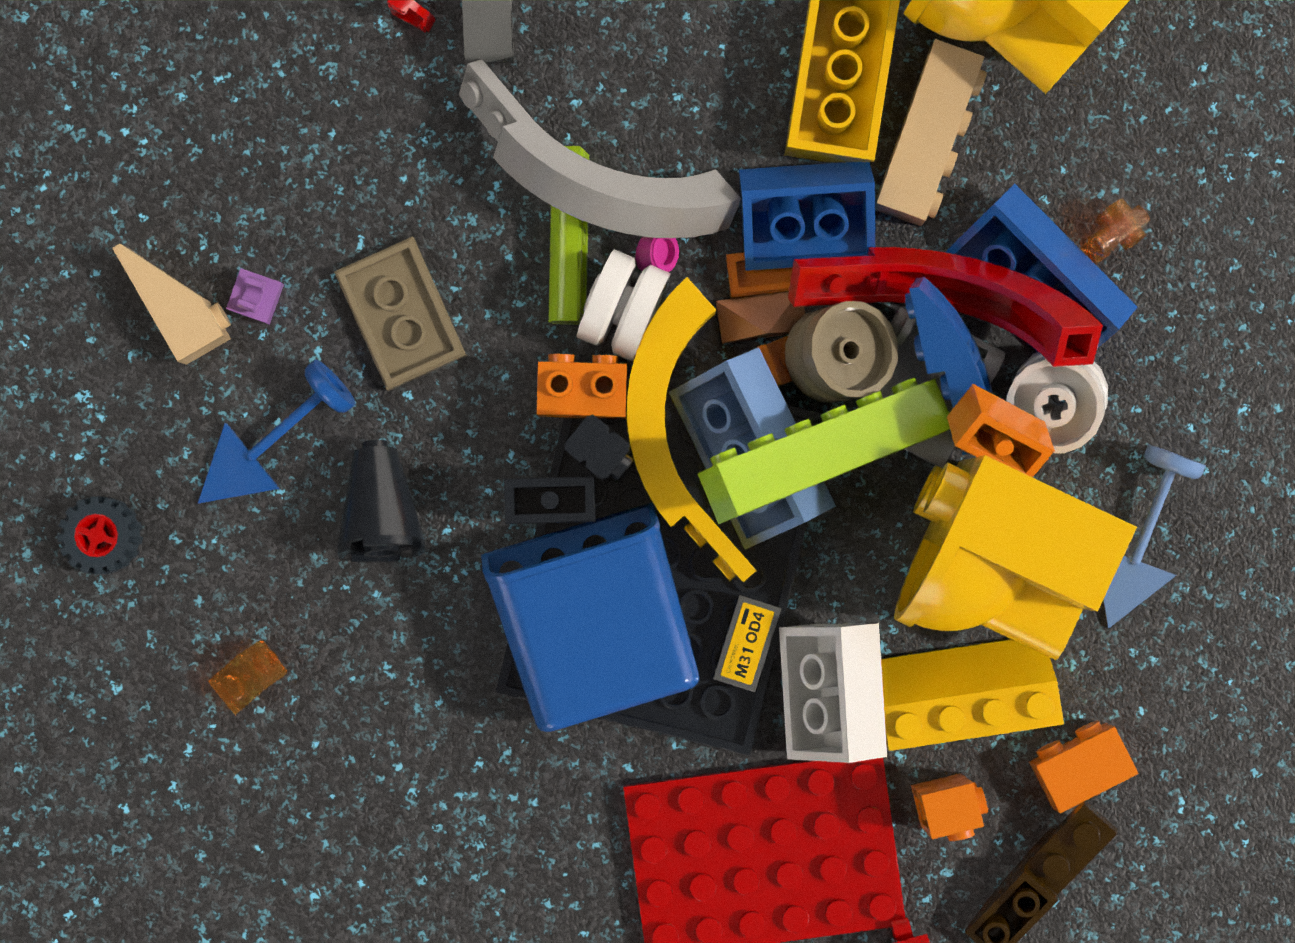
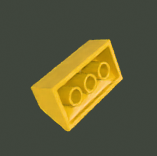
(842, 80)
(967, 693)

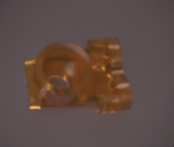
(1118, 227)

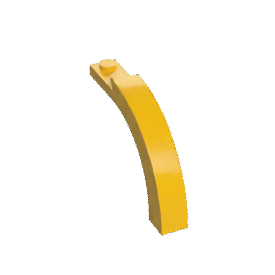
(652, 368)

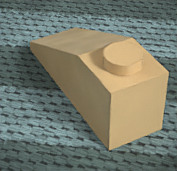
(182, 316)

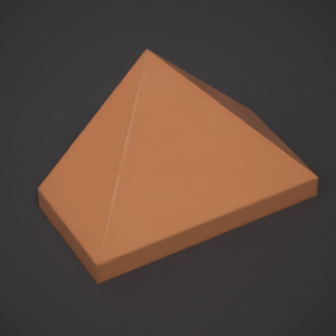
(756, 317)

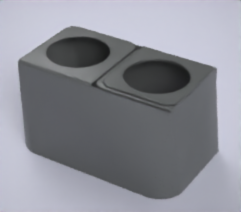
(488, 31)

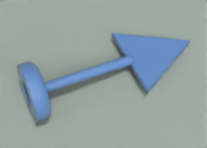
(1134, 579)

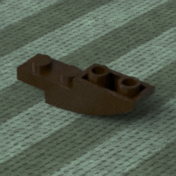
(1040, 876)

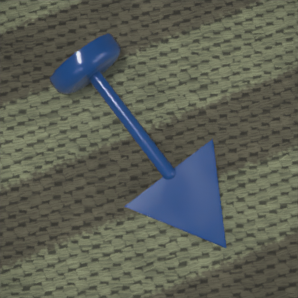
(235, 468)

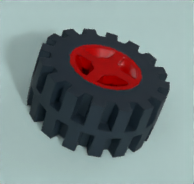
(84, 530)

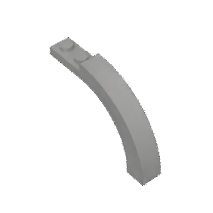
(589, 190)

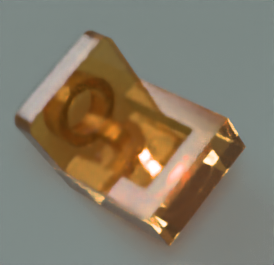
(247, 676)

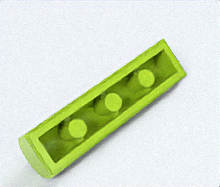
(568, 264)

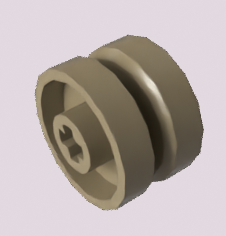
(841, 352)

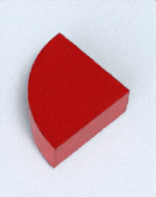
(412, 13)

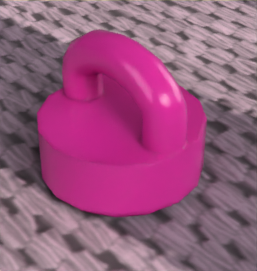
(657, 252)

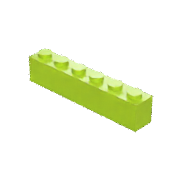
(823, 451)

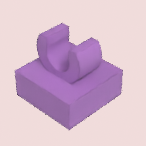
(255, 296)

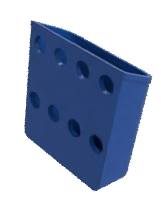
(594, 623)

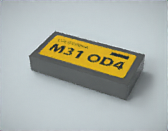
(747, 643)

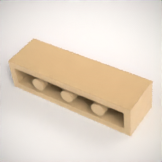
(929, 132)

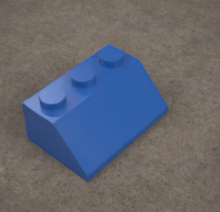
(806, 213)

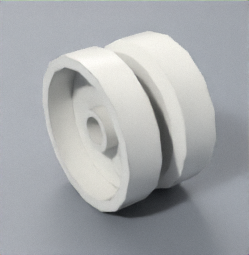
(617, 303)
(1081, 386)

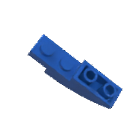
(945, 342)

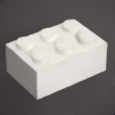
(833, 692)

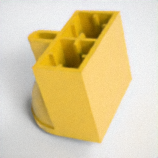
(1032, 35)
(1008, 556)

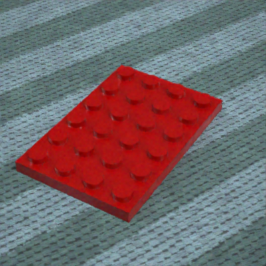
(765, 853)

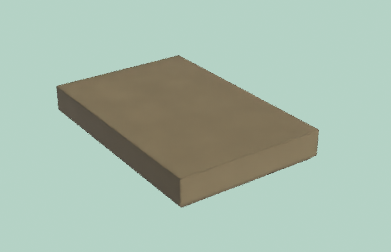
(400, 313)

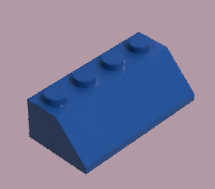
(1027, 241)

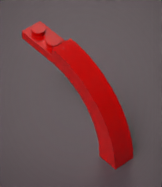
(1006, 298)

